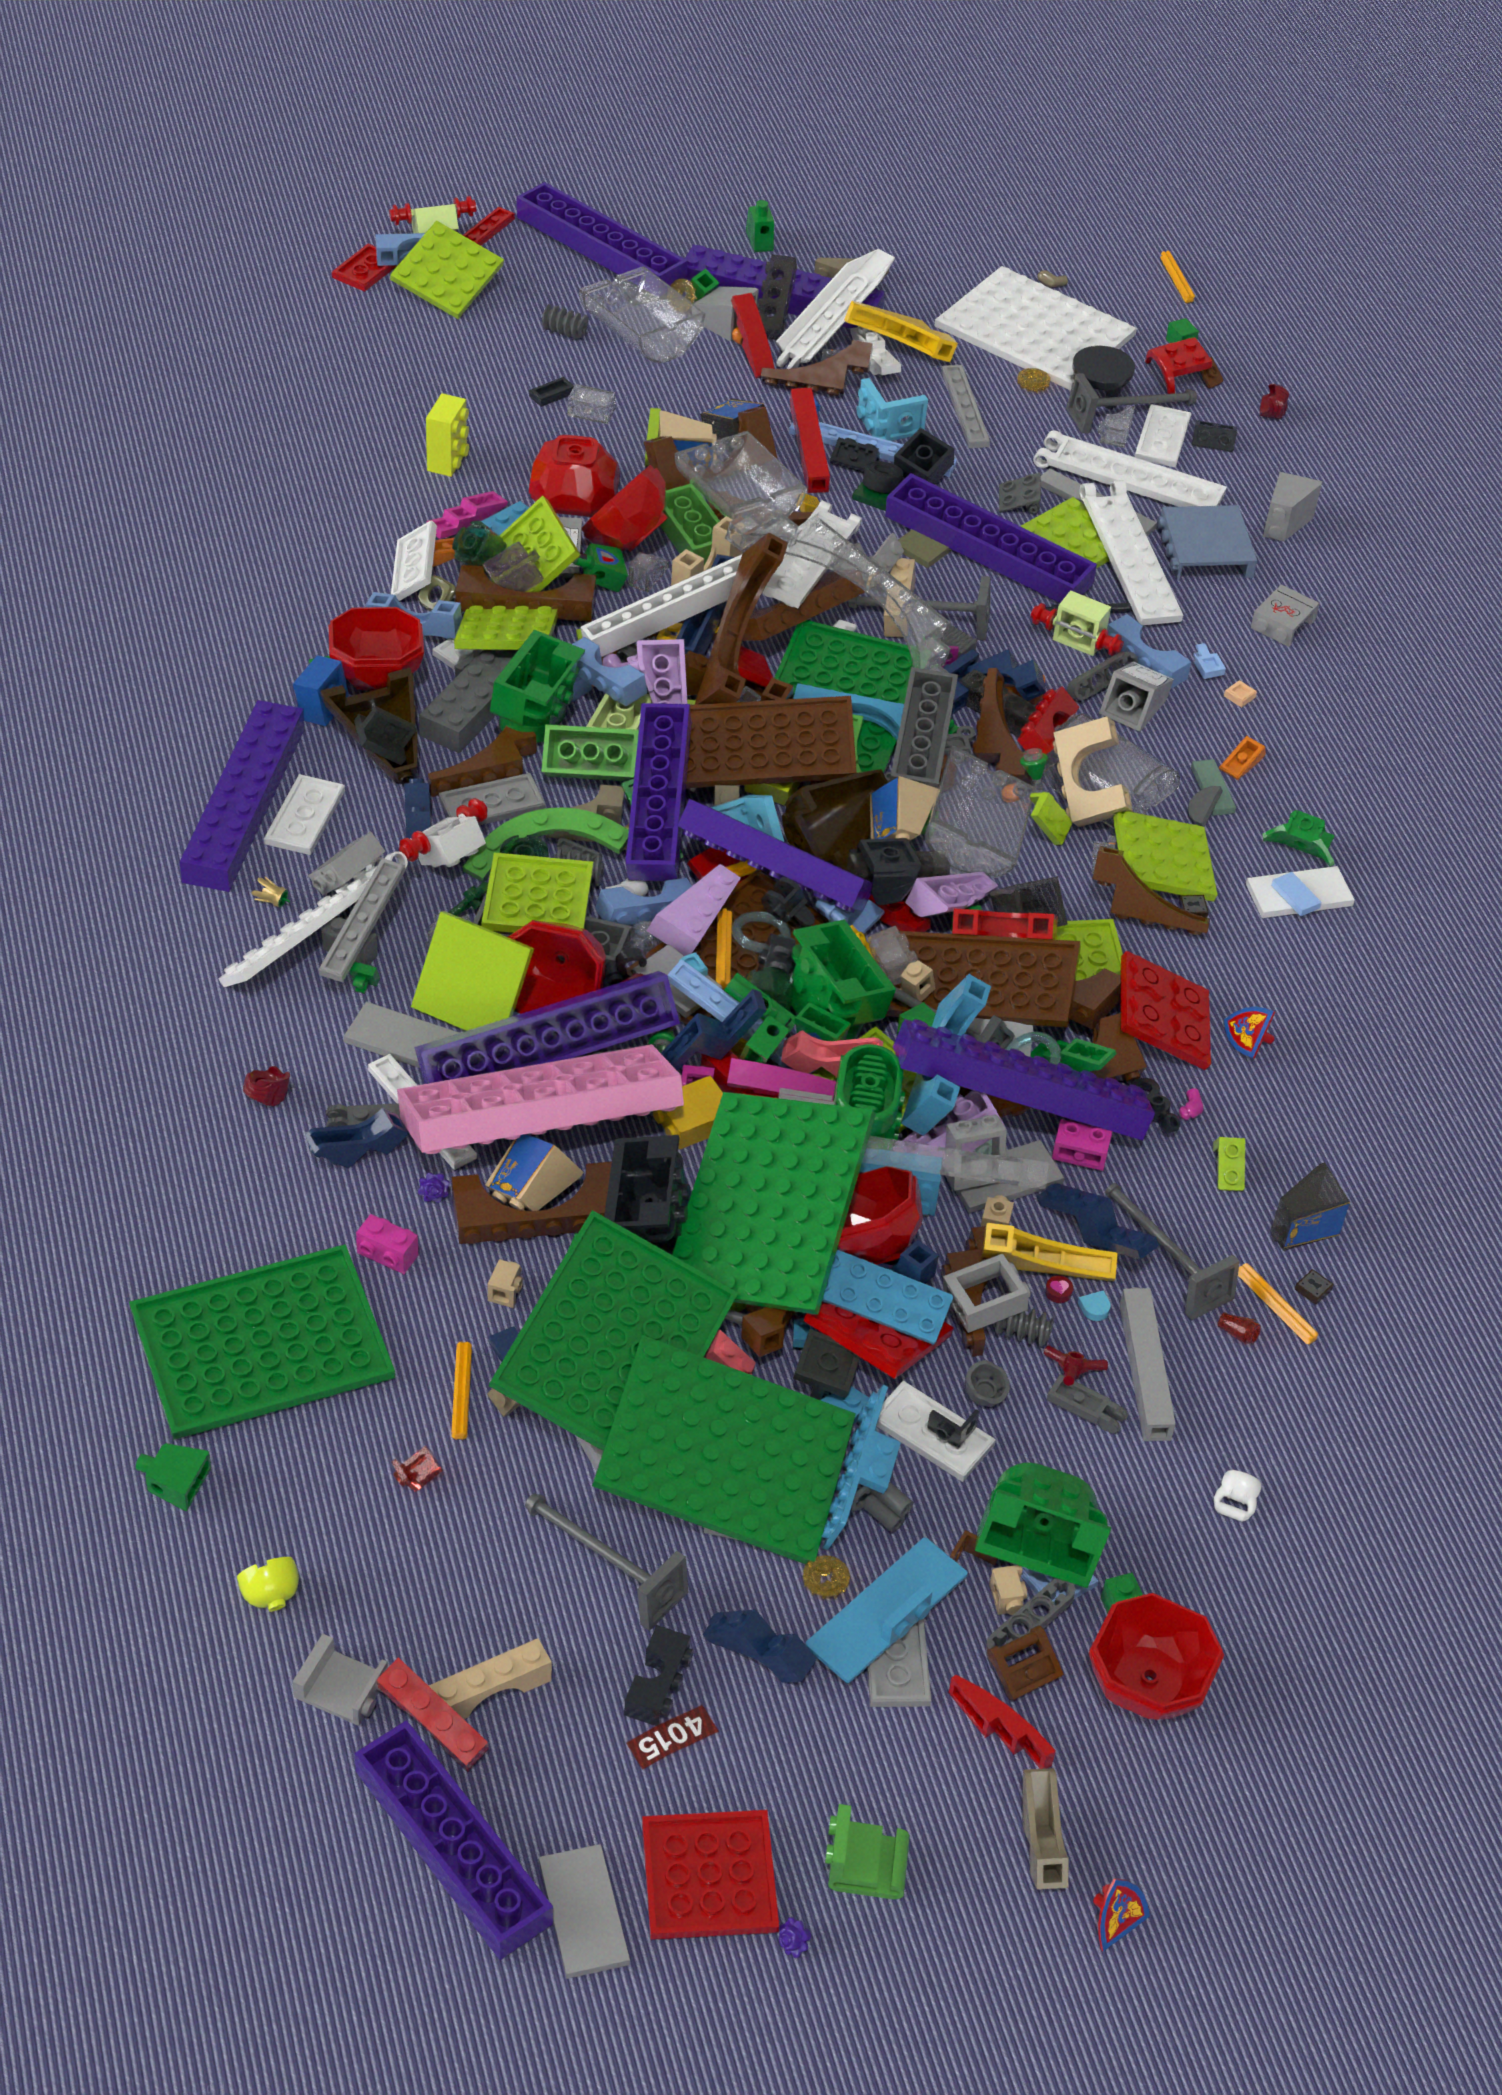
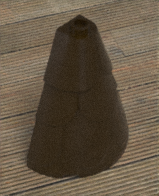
(394, 698)
(832, 815)

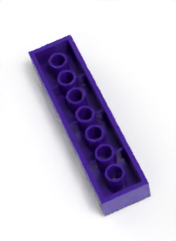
(658, 792)
(771, 853)
(454, 1840)

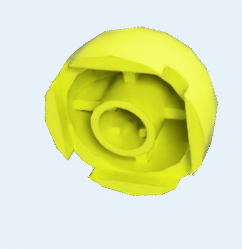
(269, 1584)

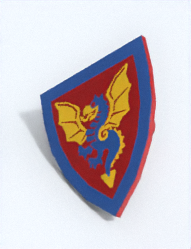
(1248, 1029)
(1122, 1910)

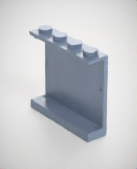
(1206, 537)

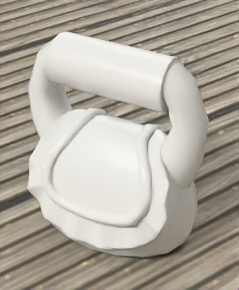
(1241, 1488)

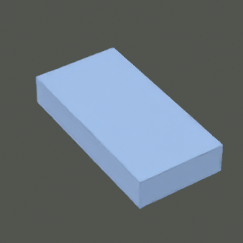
(1296, 894)

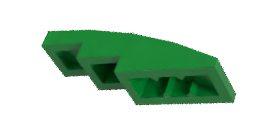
(1078, 1054)

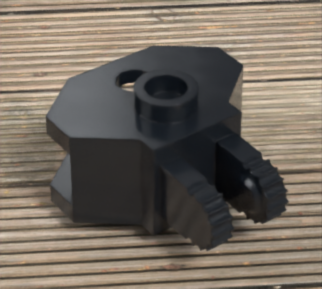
(788, 903)
(777, 954)

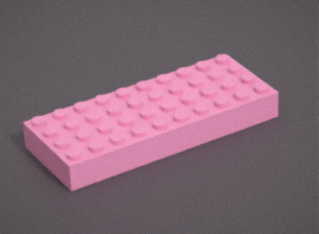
(539, 1098)

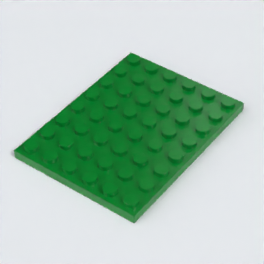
(852, 665)
(774, 1197)
(589, 1322)
(260, 1341)
(725, 1450)

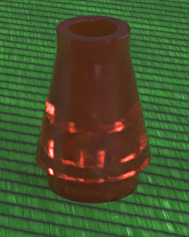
(1242, 1328)

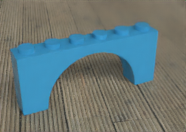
(875, 710)
(936, 1097)

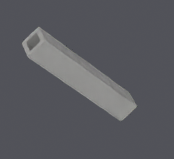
(1147, 1365)

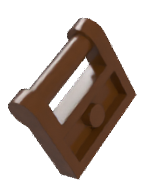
(1029, 1672)

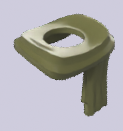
(448, 592)

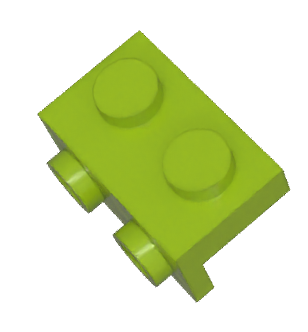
(1050, 817)

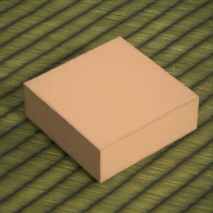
(1240, 693)

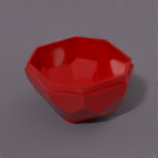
(574, 475)
(630, 513)
(375, 644)
(549, 978)
(882, 1215)
(1156, 1641)

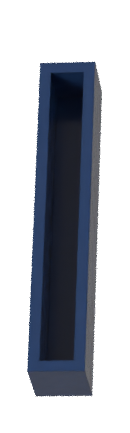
(700, 628)

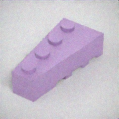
(691, 914)
(970, 1107)

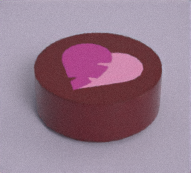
(1059, 1289)

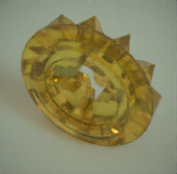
(684, 285)
(1026, 378)
(823, 1566)

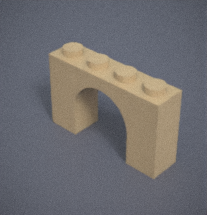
(690, 564)
(1072, 748)

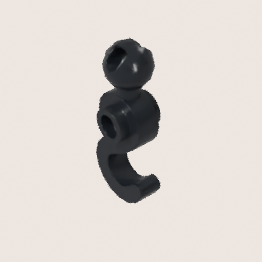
(616, 971)
(1161, 1105)

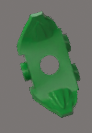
(1305, 834)

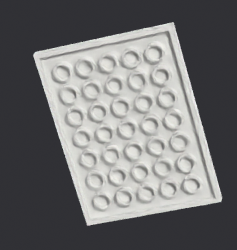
(1031, 324)

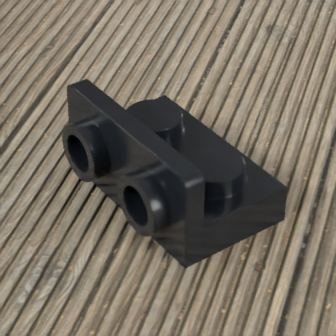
(1214, 435)
(853, 454)

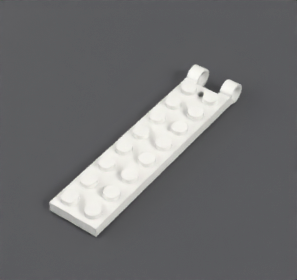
(1139, 475)
(1131, 555)
(798, 576)
(309, 922)

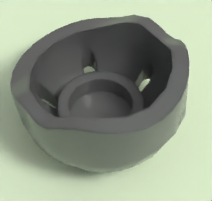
(985, 1390)

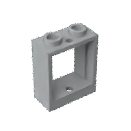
(346, 863)
(964, 1132)
(992, 1311)

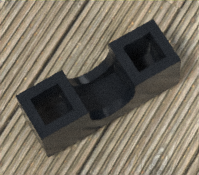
(650, 1697)

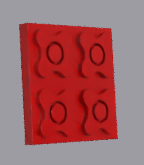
(1165, 1010)
(876, 1343)
(709, 1874)

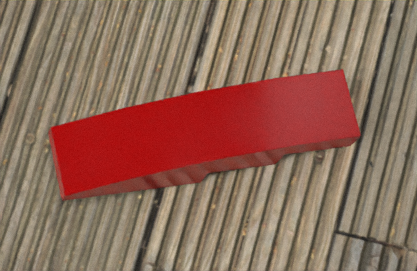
(753, 333)
(900, 915)
(995, 1716)

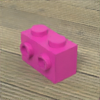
(1081, 1143)
(387, 1243)

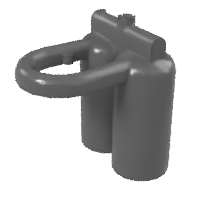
(886, 1507)

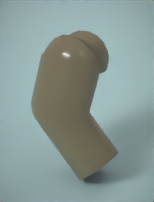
(1051, 280)

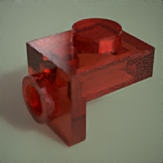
(417, 1469)

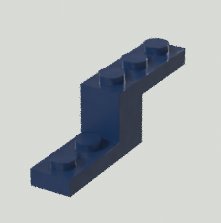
(960, 668)
(713, 1036)
(1097, 1221)

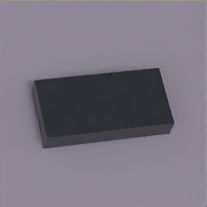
(551, 391)

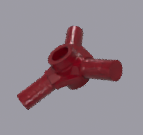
(1074, 1363)

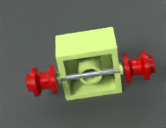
(425, 217)
(1079, 624)

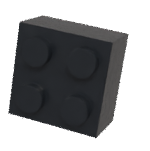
(925, 457)

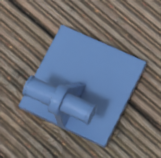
(859, 919)

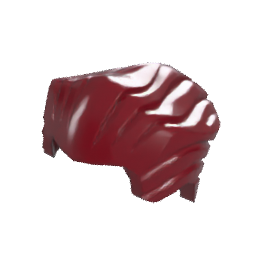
(1275, 403)
(267, 1086)

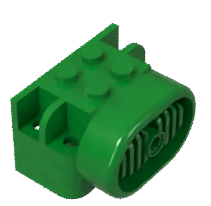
(536, 685)
(839, 976)
(873, 1080)
(1044, 1523)

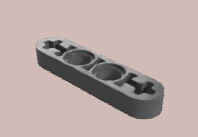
(1101, 672)
(1026, 1615)

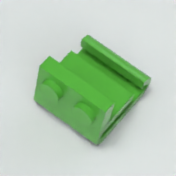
(864, 1859)

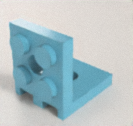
(885, 418)
(754, 811)

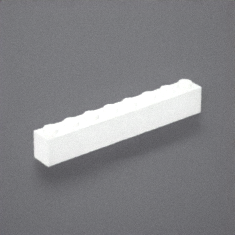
(662, 608)

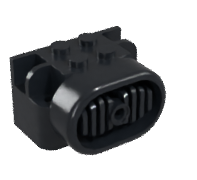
(649, 1189)

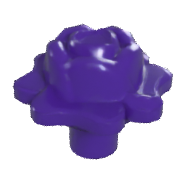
(433, 1187)
(794, 1937)

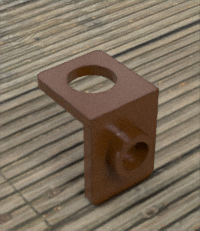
(1212, 375)
(967, 1543)

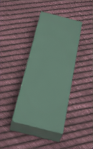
(1208, 775)

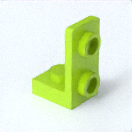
(1230, 1163)

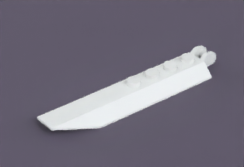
(830, 306)

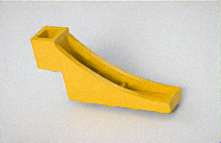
(902, 328)
(1047, 1256)

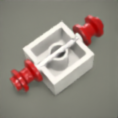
(449, 838)

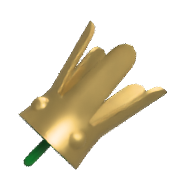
(271, 893)

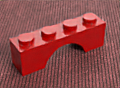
(1049, 713)
(1005, 924)
(433, 1713)

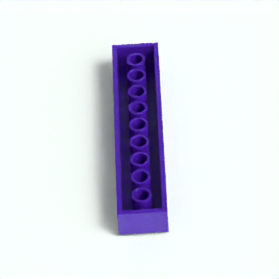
(596, 234)
(741, 271)
(989, 539)
(242, 796)
(554, 1031)
(1023, 1079)

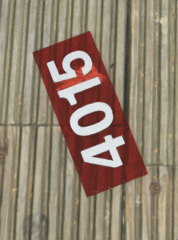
(672, 1736)

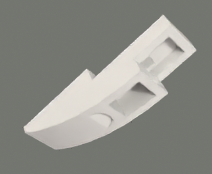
(882, 361)

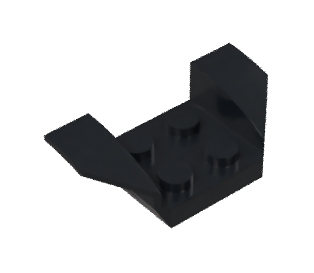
(892, 865)

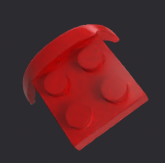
(1179, 359)

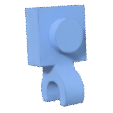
(1208, 664)

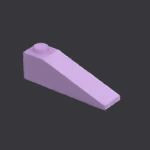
(663, 669)
(944, 893)

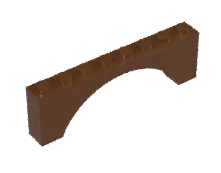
(757, 565)
(1124, 1066)

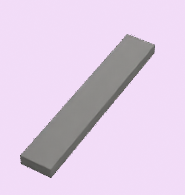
(965, 406)
(1069, 488)
(361, 920)

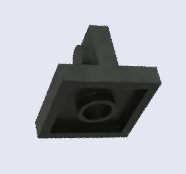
(384, 734)
(826, 1366)

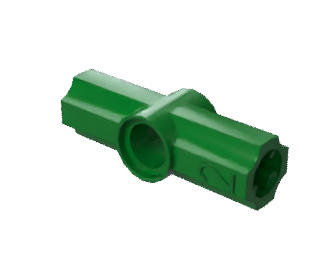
(740, 987)

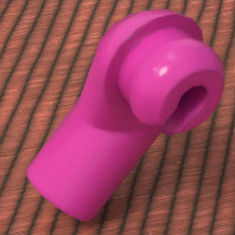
(1193, 1107)

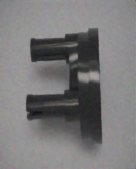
(1104, 369)

